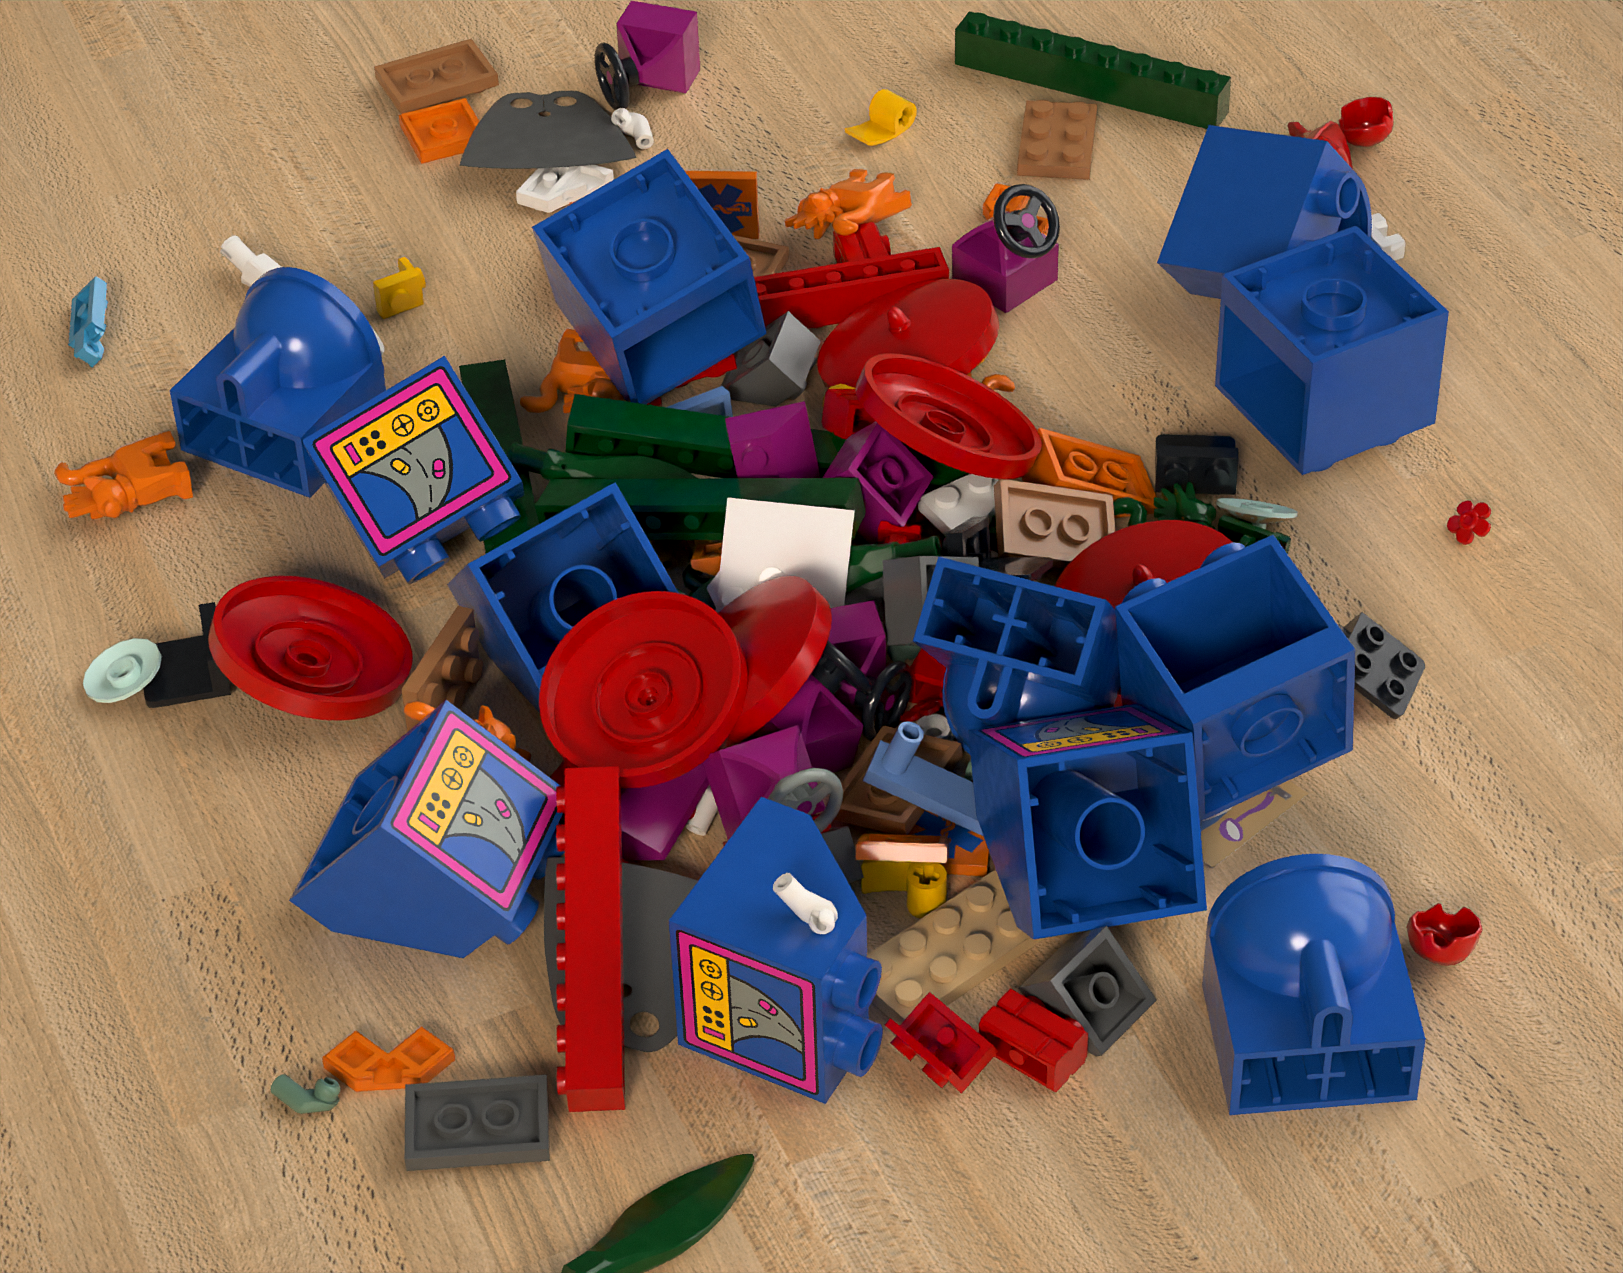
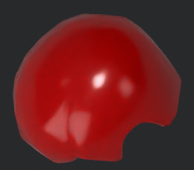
(1366, 121)
(1444, 936)

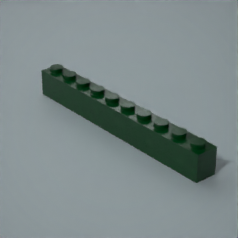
(687, 438)

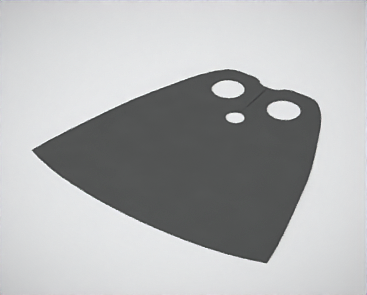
(565, 138)
(648, 904)

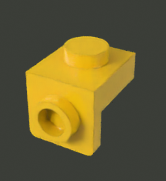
(400, 290)

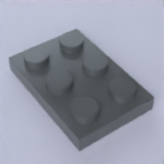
(476, 1122)

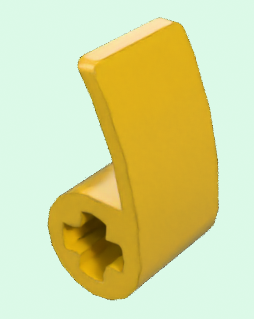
(889, 118)
(922, 880)

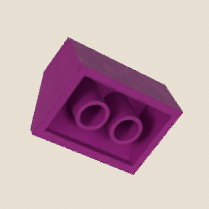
(773, 443)
(658, 814)

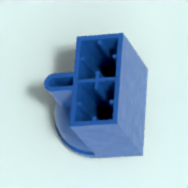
(1255, 200)
(277, 377)
(1016, 648)
(1310, 989)

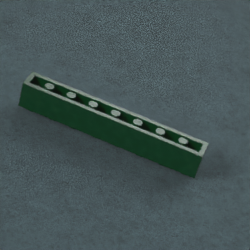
(1092, 70)
(492, 394)
(698, 506)

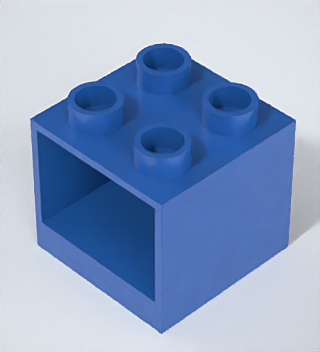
(651, 279)
(1330, 349)
(1243, 665)

